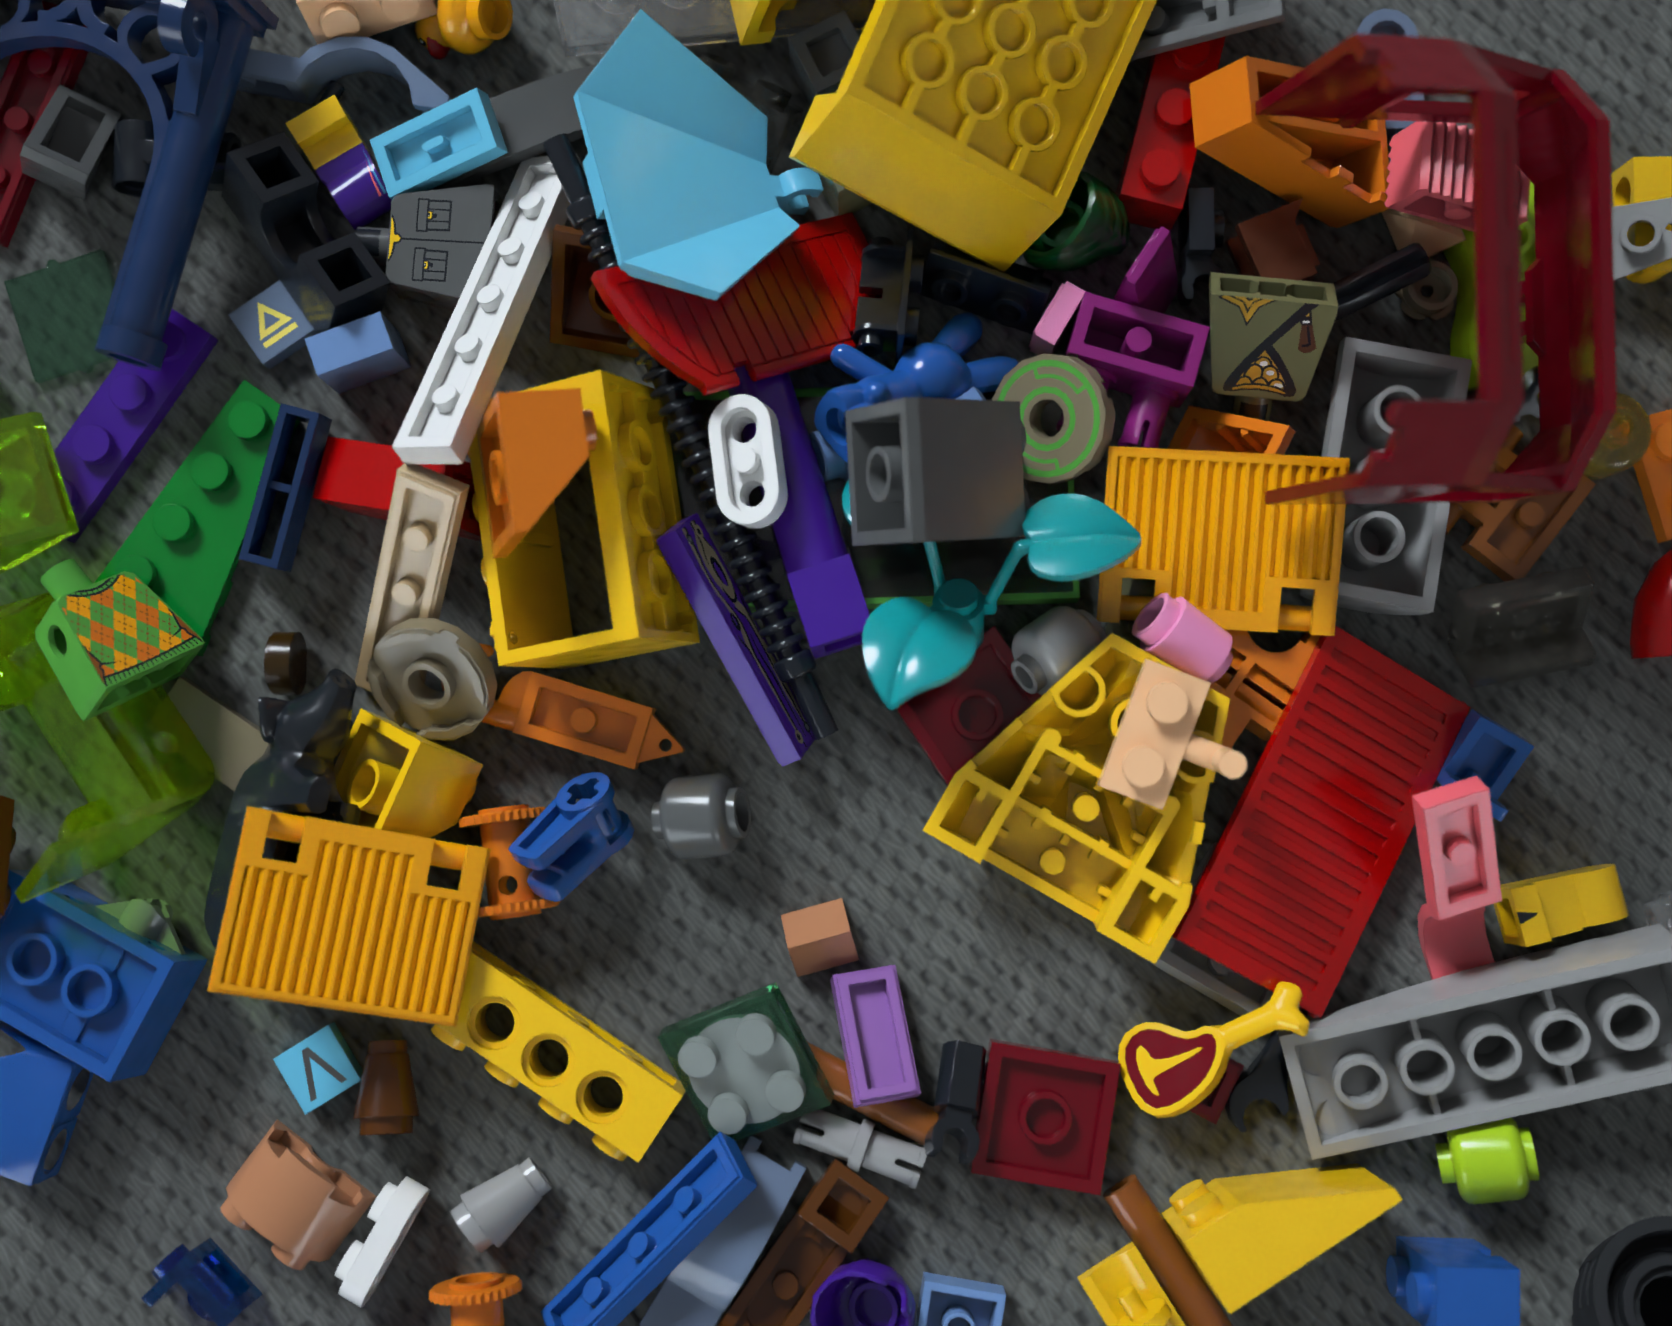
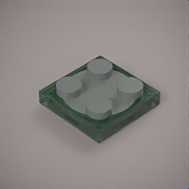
(746, 1064)

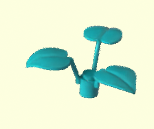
(924, 647)

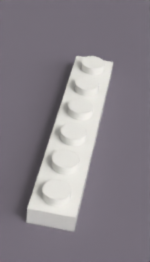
(485, 320)

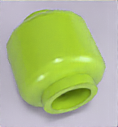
(1489, 1161)

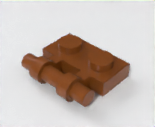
(1517, 531)

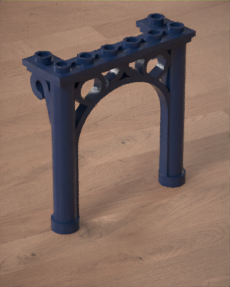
(206, 61)

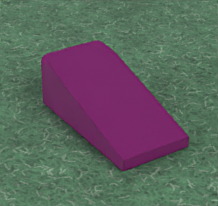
(1153, 276)

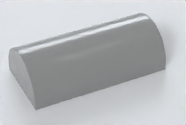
(1387, 549)

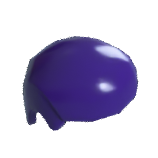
(863, 1296)

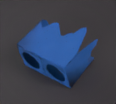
(31, 1102)

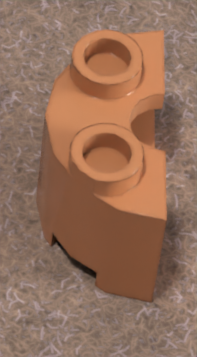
(294, 1199)

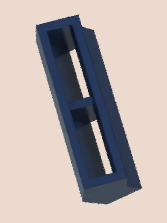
(299, 492)

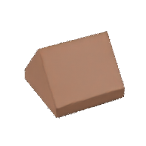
(819, 937)

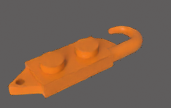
(580, 719)

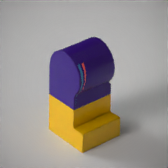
(342, 161)

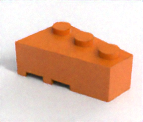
(1310, 158)

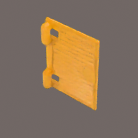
(1218, 540)
(349, 920)

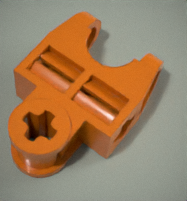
(1260, 684)

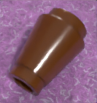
(386, 1090)

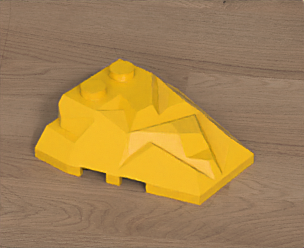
(1042, 817)

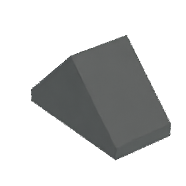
(69, 142)

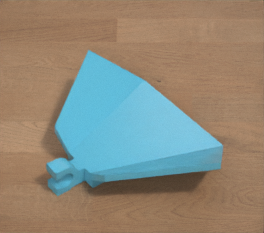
(682, 166)

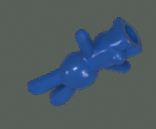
(923, 371)

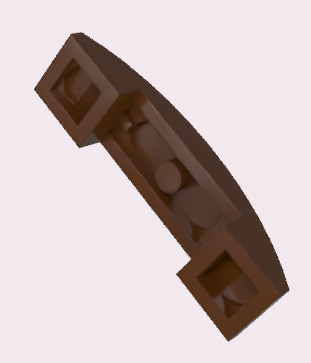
(807, 1250)

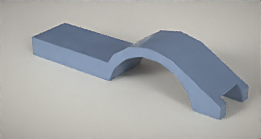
(307, 76)
(716, 1269)

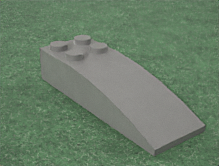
(1488, 1043)

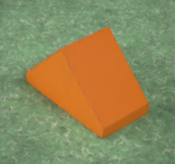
(1229, 432)

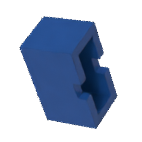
(1453, 1282)

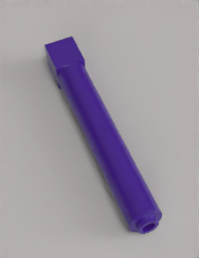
(808, 528)

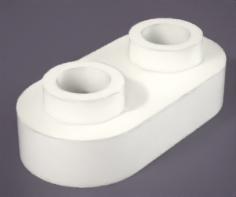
(747, 465)
(367, 1262)

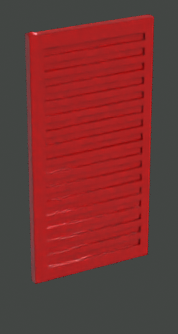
(1322, 820)

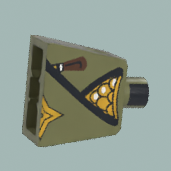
(1267, 338)

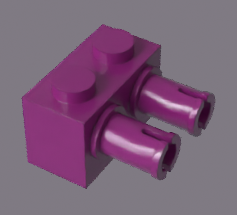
(1138, 355)

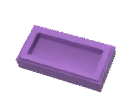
(875, 1036)

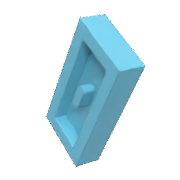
(439, 144)

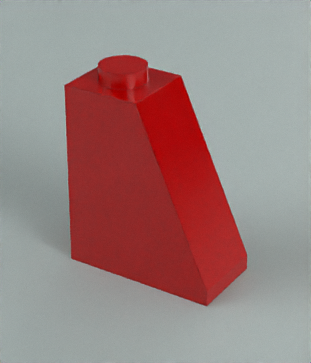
(363, 476)

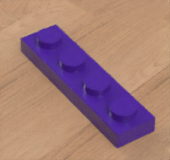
(125, 417)

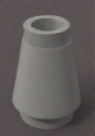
(500, 1204)

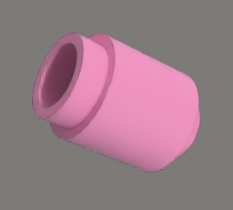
(1184, 637)

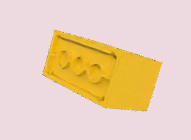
(634, 507)

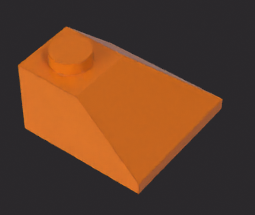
(528, 455)

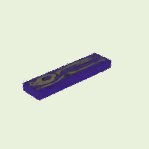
(736, 637)

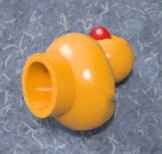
(464, 26)

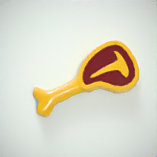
(1178, 1069)

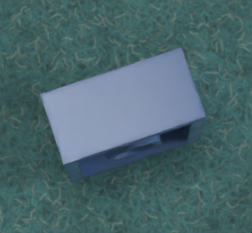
(357, 352)
(959, 1302)

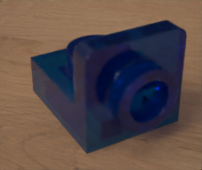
(212, 1280)

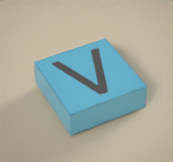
(319, 1068)

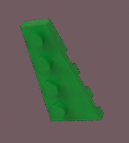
(198, 522)

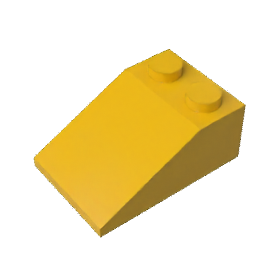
(1267, 1225)

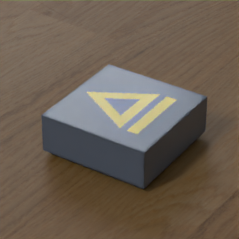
(273, 325)

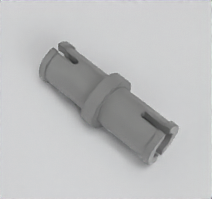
(861, 1146)

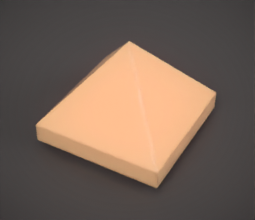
(1428, 233)

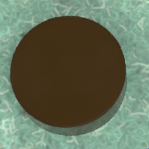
(285, 663)

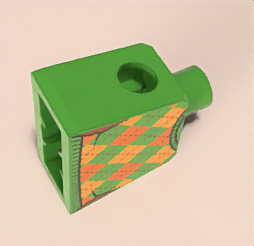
(110, 638)

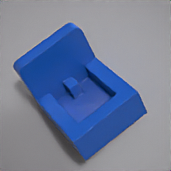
(1488, 752)

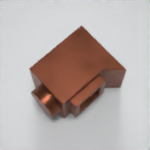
(1274, 246)

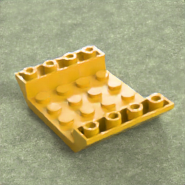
(973, 113)

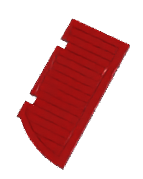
(770, 321)

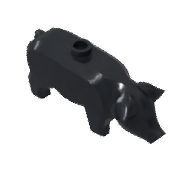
(288, 778)

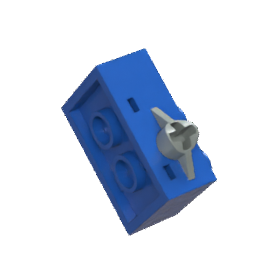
(93, 976)

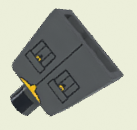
(433, 241)

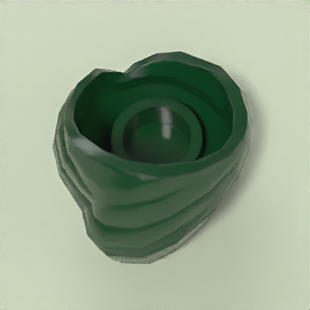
(1087, 230)

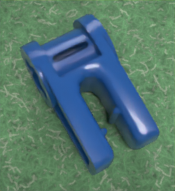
(572, 837)

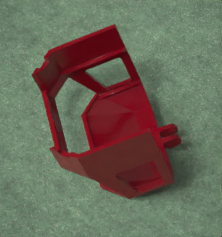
(1564, 147)

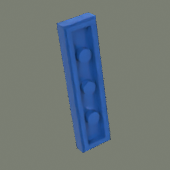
(655, 1239)

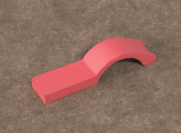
(1457, 873)

